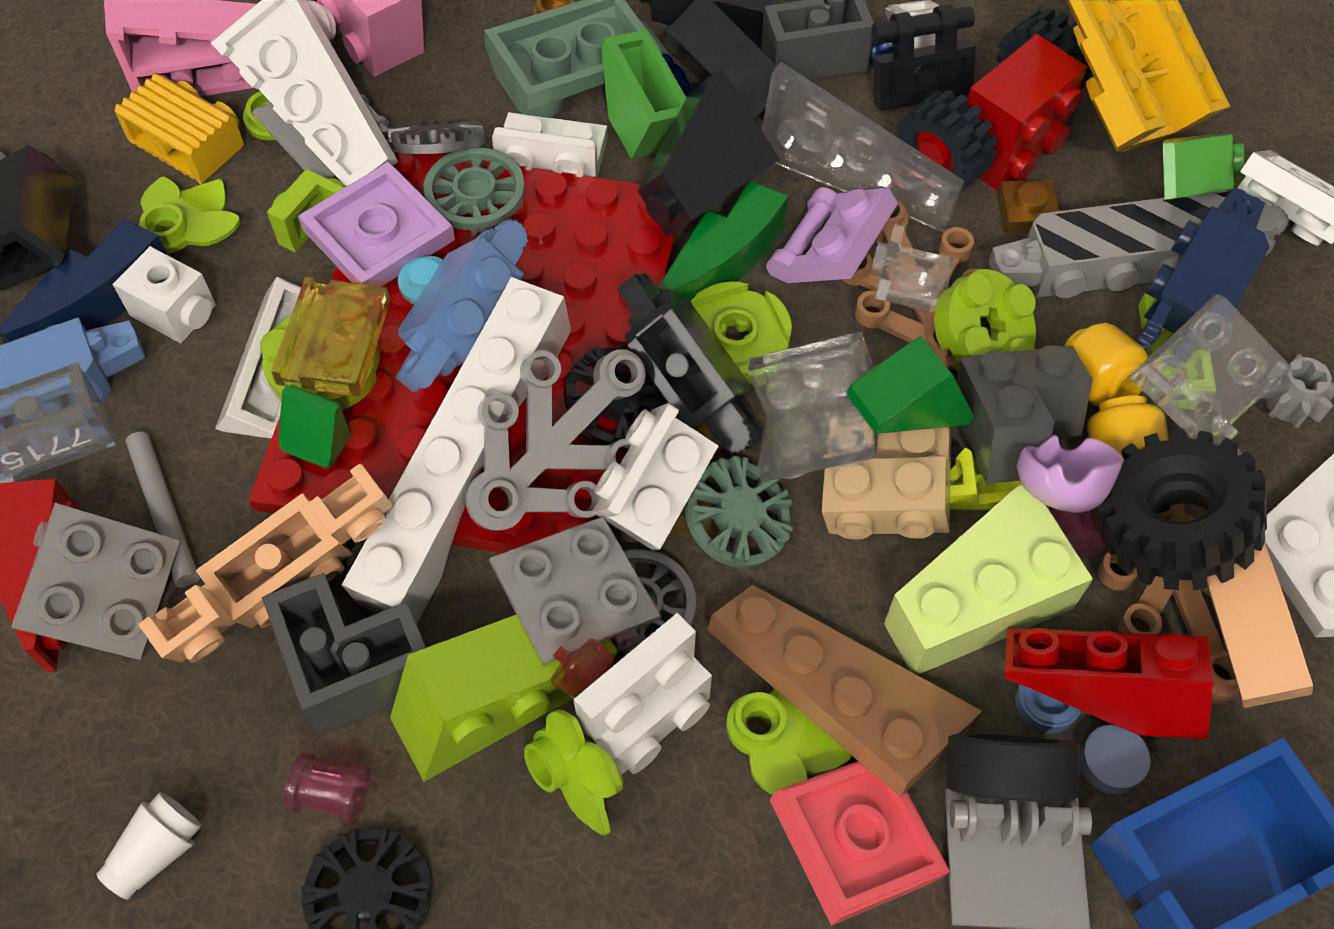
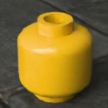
(1109, 359)
(1126, 422)

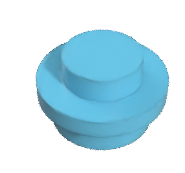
(416, 276)

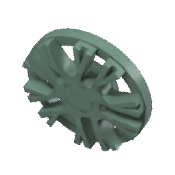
(475, 188)
(739, 514)

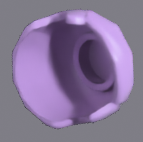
(1069, 478)

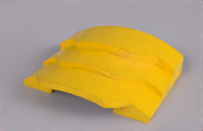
(1145, 69)

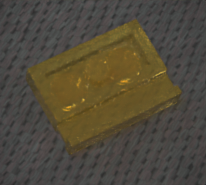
(331, 336)

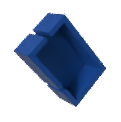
(1225, 846)

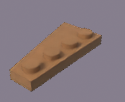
(856, 696)

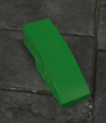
(730, 246)

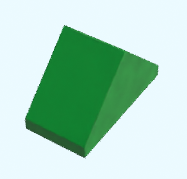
(910, 393)

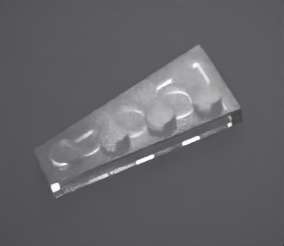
(851, 152)

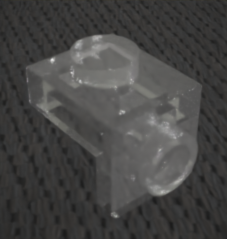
(909, 274)

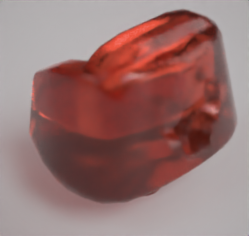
(581, 667)

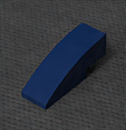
(82, 285)

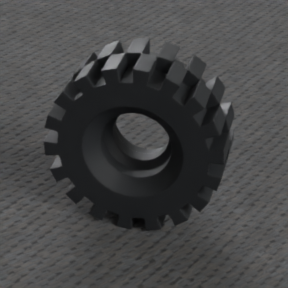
(1191, 474)

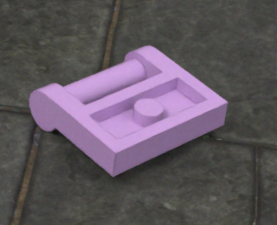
(840, 247)

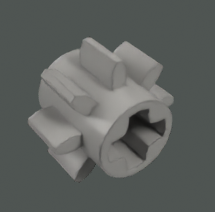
(1302, 392)

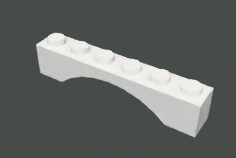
(412, 547)

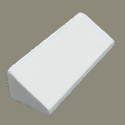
(250, 403)

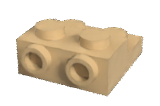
(896, 491)

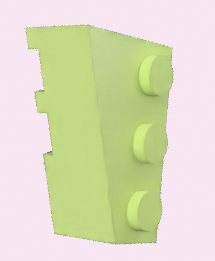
(996, 576)

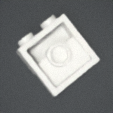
(1298, 192)
(646, 697)

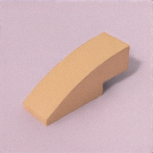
(1259, 634)

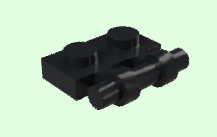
(915, 74)

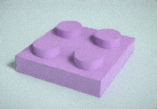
(376, 227)

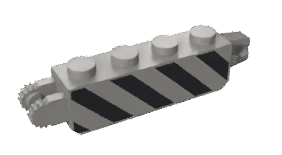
(1109, 244)

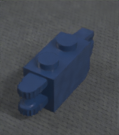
(1212, 260)

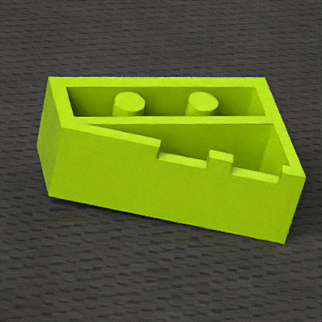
(472, 694)

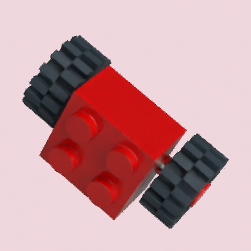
(1011, 111)

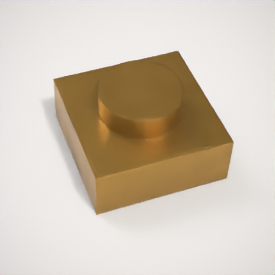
(1023, 202)

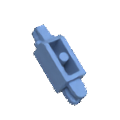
(458, 303)
(97, 351)

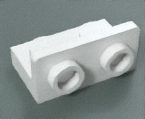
(552, 144)
(654, 477)

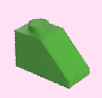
(639, 92)
(1201, 164)

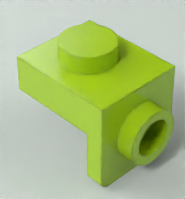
(299, 197)

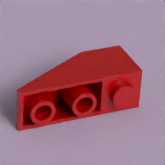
(21, 511)
(1128, 679)

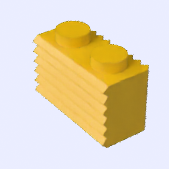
(180, 126)

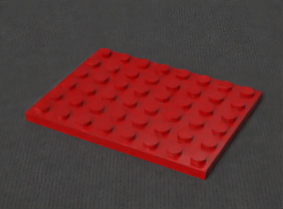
(580, 245)

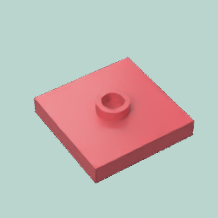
(857, 840)

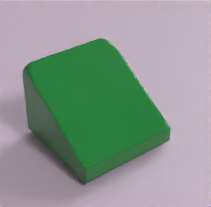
(311, 426)

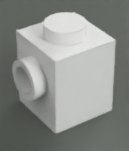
(165, 294)

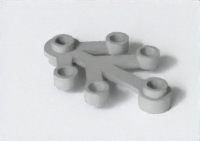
(547, 443)

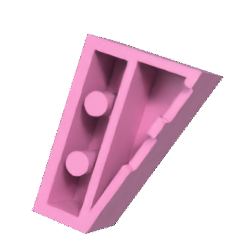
(379, 30)
(175, 41)

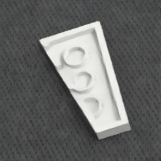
(298, 71)

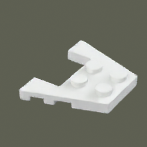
(1303, 548)

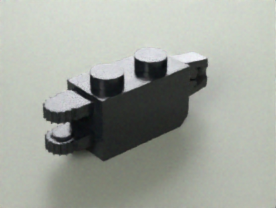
(690, 364)

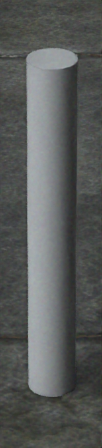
(161, 506)

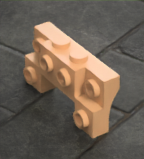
(279, 552)

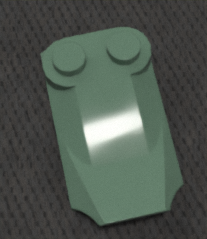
(557, 52)

